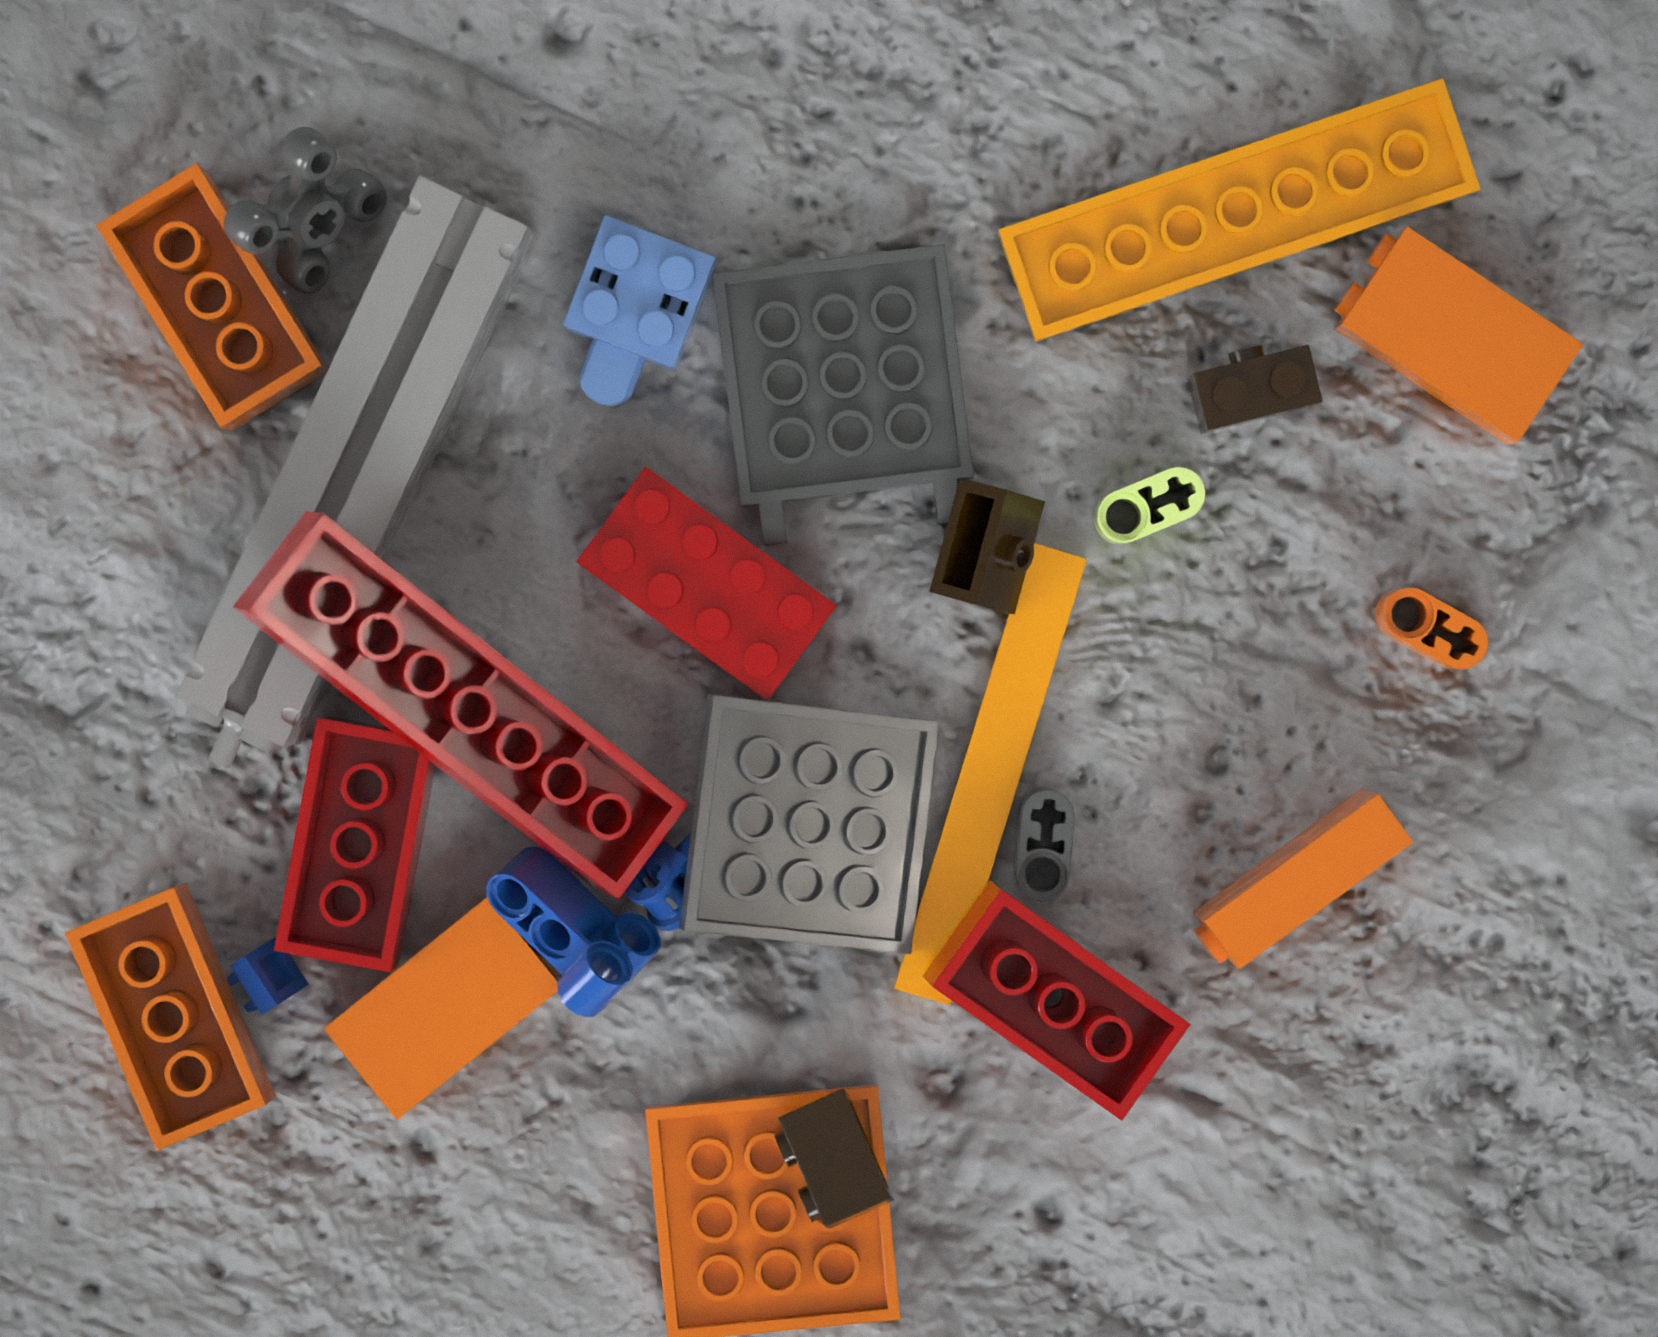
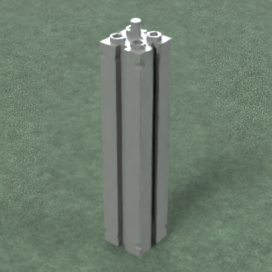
(363, 444)

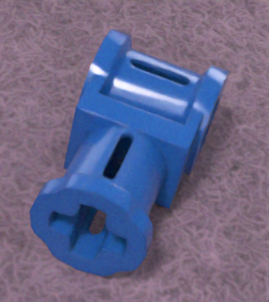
(667, 873)

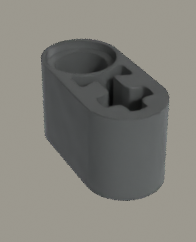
(1058, 830)

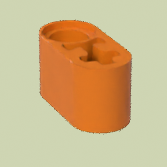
(1435, 648)

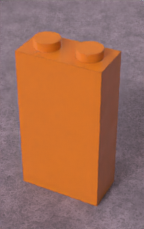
(1456, 335)
(1300, 879)
(443, 1008)

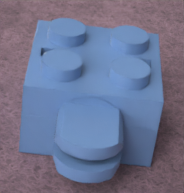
(632, 307)

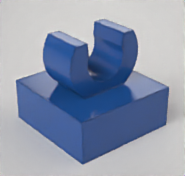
(267, 977)

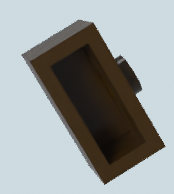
(1254, 387)
(987, 546)
(833, 1159)

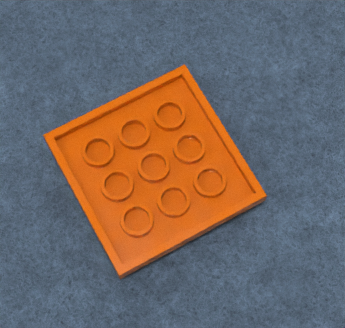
(736, 1231)

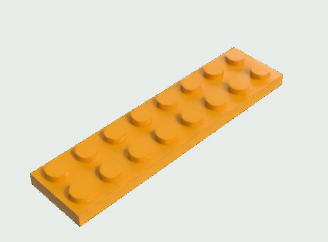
(1239, 210)

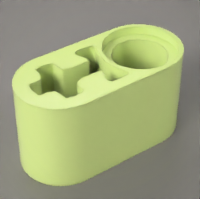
(1155, 486)

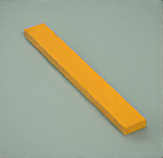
(993, 760)

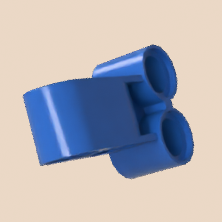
(572, 929)

